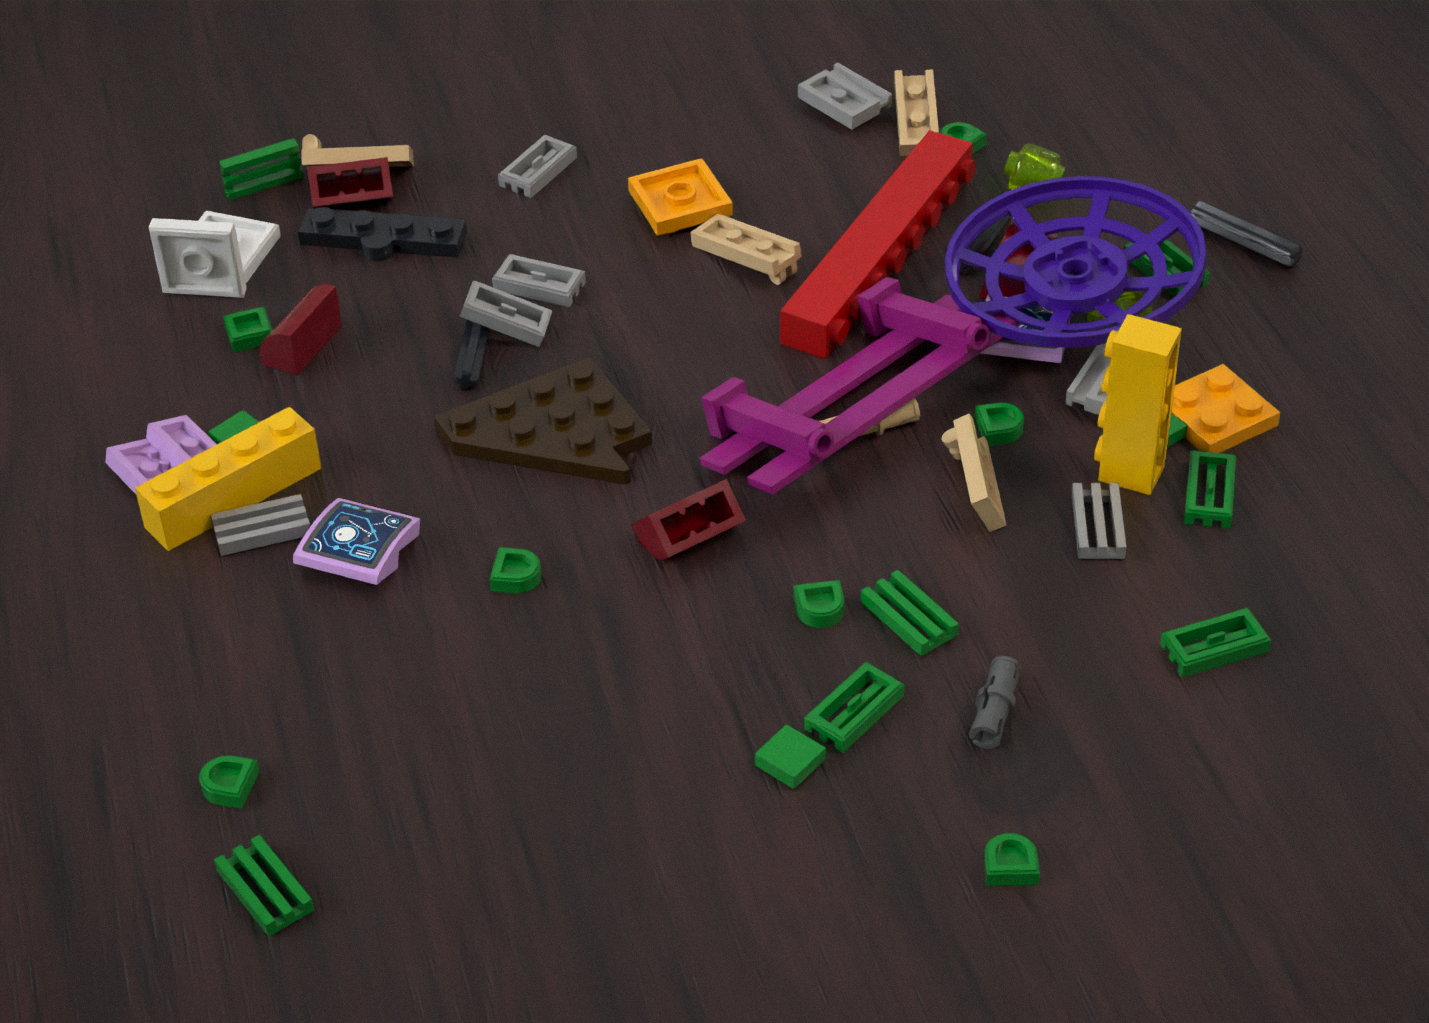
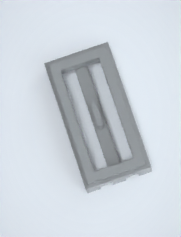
(543, 167)
(539, 280)
(506, 313)
(1097, 498)
(260, 524)

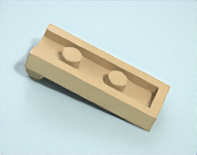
(914, 108)
(315, 155)
(748, 246)
(978, 470)

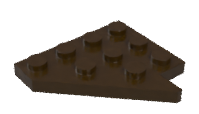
(552, 423)

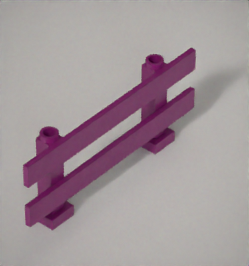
(811, 441)

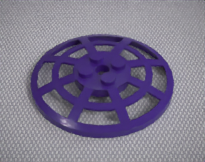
(1096, 263)

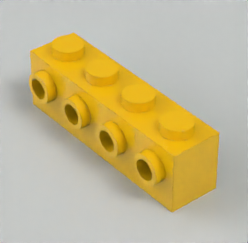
(1137, 403)
(228, 477)

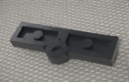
(380, 233)

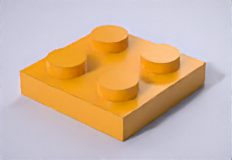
(679, 196)
(1221, 410)

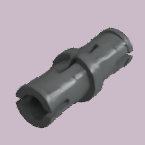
(995, 702)

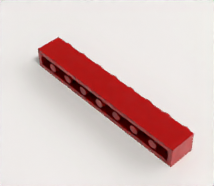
(876, 243)

